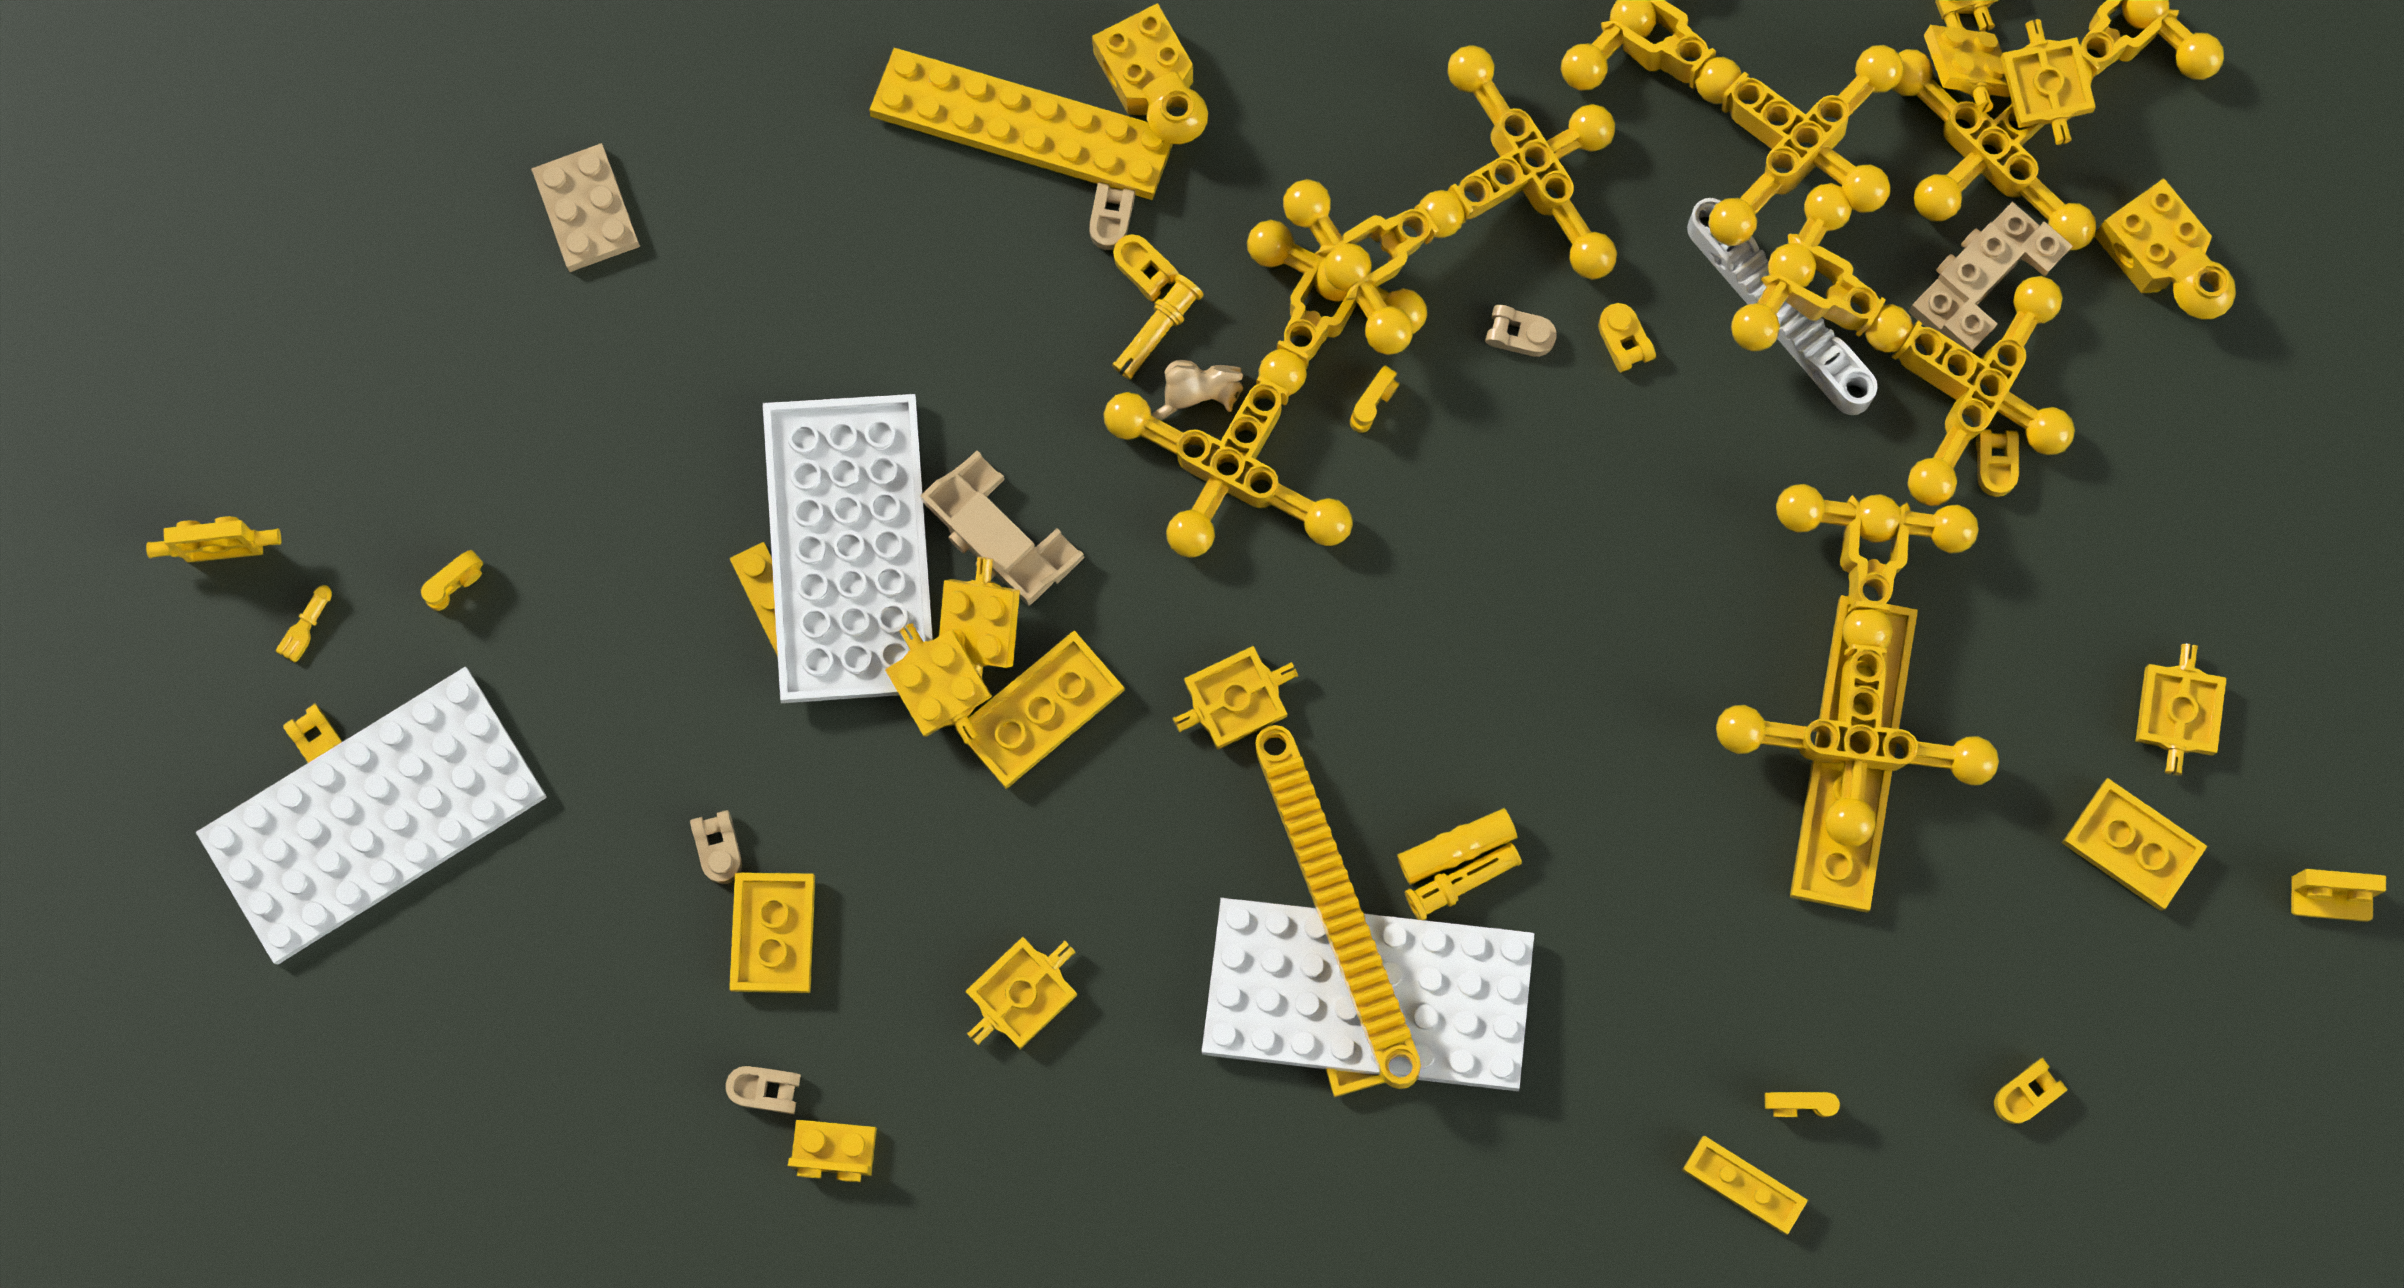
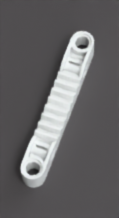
(1803, 338)

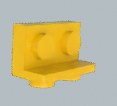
(2335, 894)
(833, 1149)

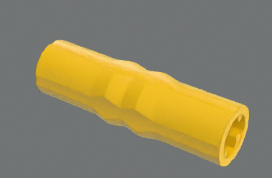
(1457, 846)

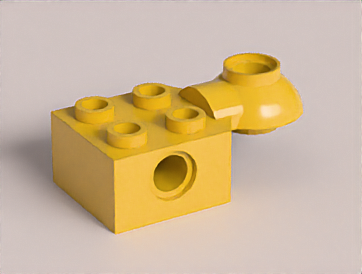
(1152, 74)
(2162, 242)

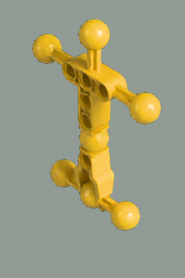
(1722, 83)
(1940, 195)
(1444, 212)
(1892, 330)
(1280, 375)
(1867, 635)

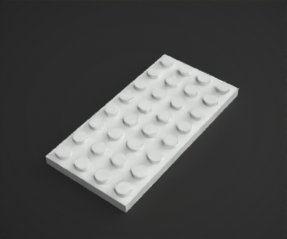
(845, 542)
(371, 815)
(1286, 1002)

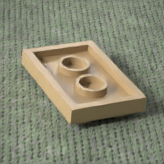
(585, 207)

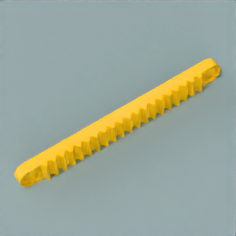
(1338, 907)

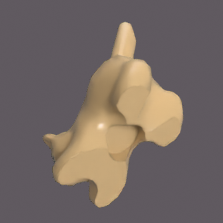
(1190, 385)

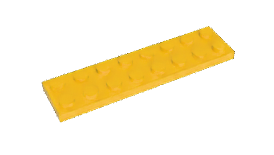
(1020, 123)
(1823, 868)

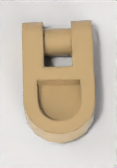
(1110, 225)
(1535, 334)
(721, 859)
(749, 1085)

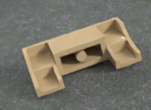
(1987, 258)
(987, 532)

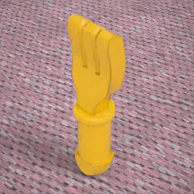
(298, 636)

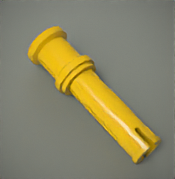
(1168, 314)
(1446, 888)

